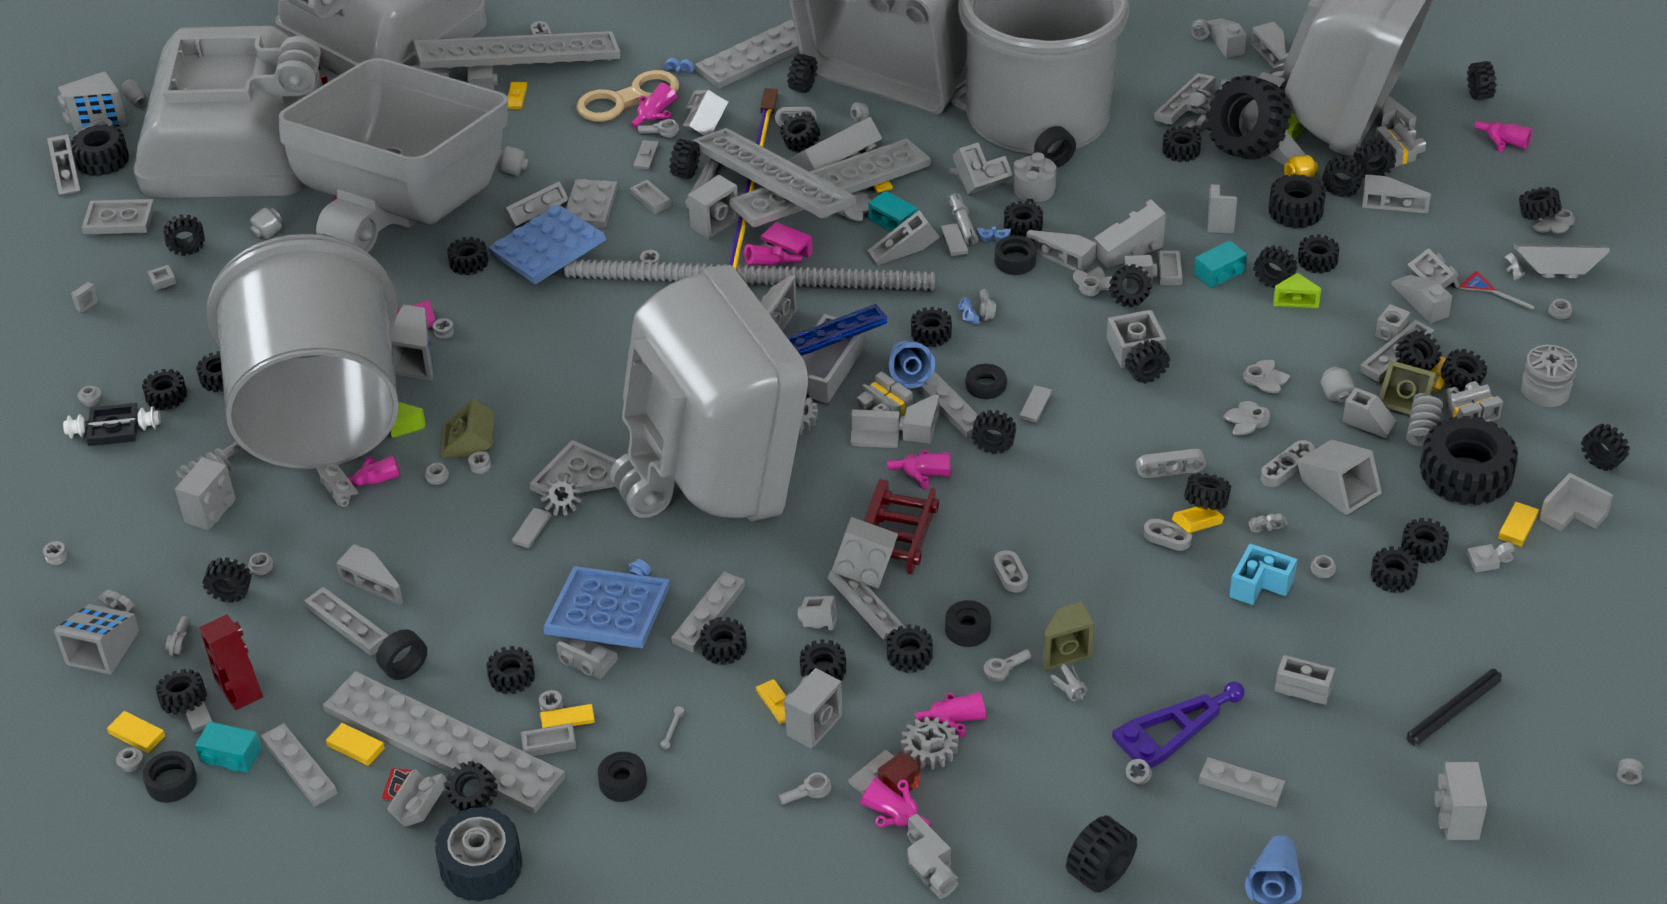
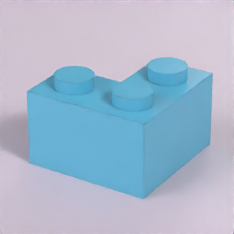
(1262, 570)

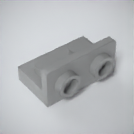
(1433, 268)
(586, 656)
(416, 797)

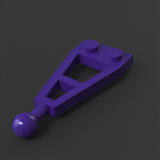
(1141, 746)

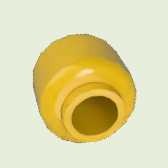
(1301, 165)

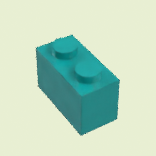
(889, 211)
(1220, 264)
(228, 747)

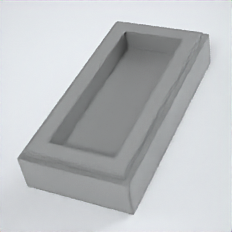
(651, 196)
(1170, 268)
(548, 740)

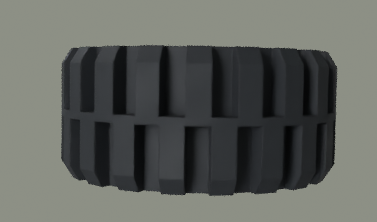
(1271, 119)
(1464, 480)

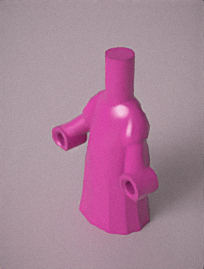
(650, 108)
(1508, 133)
(768, 255)
(923, 464)
(376, 472)
(956, 710)
(888, 802)

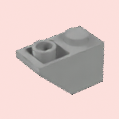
(1368, 413)

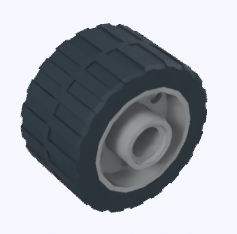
(478, 854)

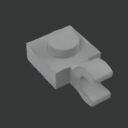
(1487, 558)

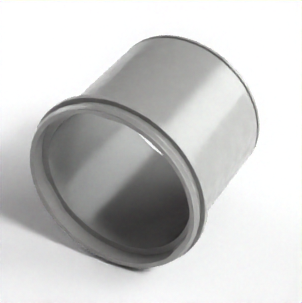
(1040, 68)
(300, 301)

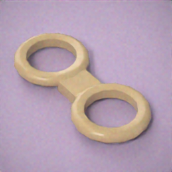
(623, 98)

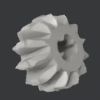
(569, 491)

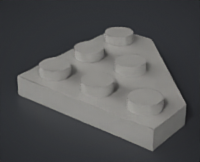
(580, 463)

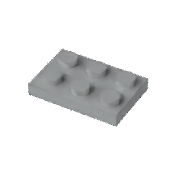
(592, 200)
(118, 216)

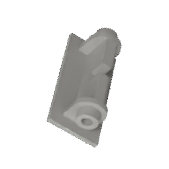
(336, 483)

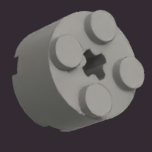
(1034, 178)

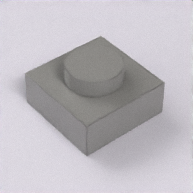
(161, 277)
(84, 297)

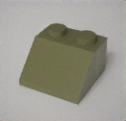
(1403, 383)
(468, 431)
(1068, 637)

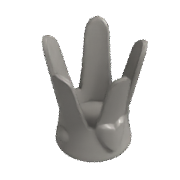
(1075, 689)

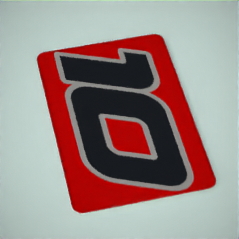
(394, 782)

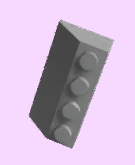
(839, 146)
(781, 302)

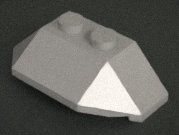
(1561, 258)

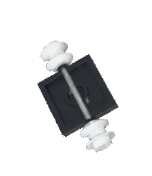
(112, 423)

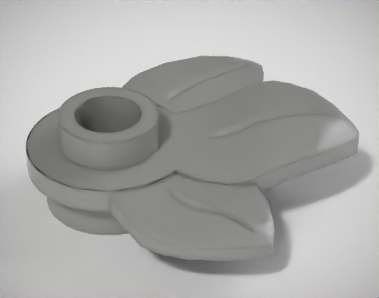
(856, 212)
(1557, 224)
(1091, 282)
(1265, 376)
(1247, 417)

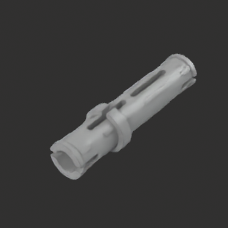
(960, 213)

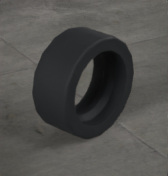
(1051, 136)
(1015, 266)
(393, 645)
(175, 790)

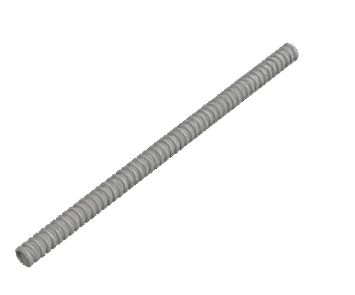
(754, 274)

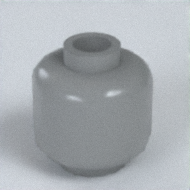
(512, 161)
(266, 223)
(1337, 384)

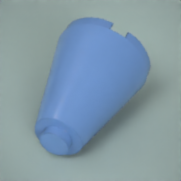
(911, 363)
(1275, 874)

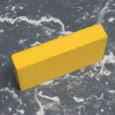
(1197, 518)
(1518, 524)
(136, 732)
(355, 744)

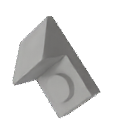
(1396, 113)

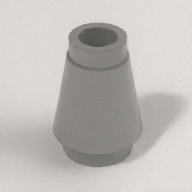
(133, 92)

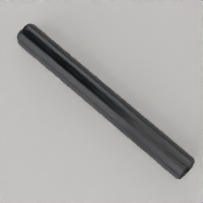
(1454, 707)

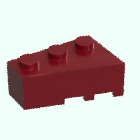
(230, 661)

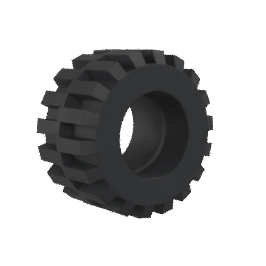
(100, 150)
(1297, 201)
(1101, 854)

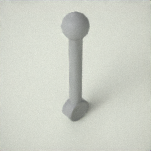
(678, 712)

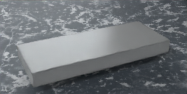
(646, 155)
(954, 239)
(1035, 404)
(531, 528)
(198, 718)
(865, 776)

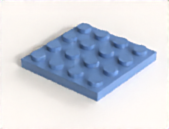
(546, 243)
(607, 607)

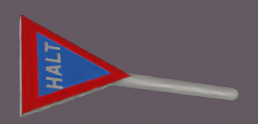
(1478, 283)

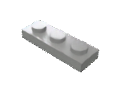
(536, 204)
(1242, 782)

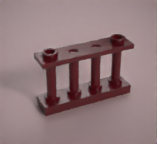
(877, 513)

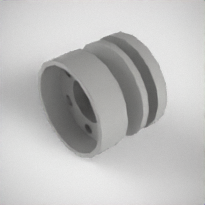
(1548, 375)

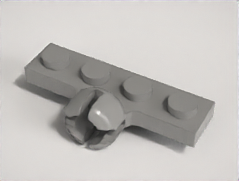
(1189, 98)

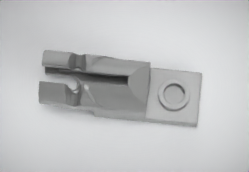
(930, 857)

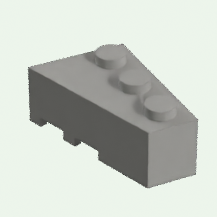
(1133, 237)

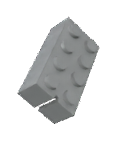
(831, 364)

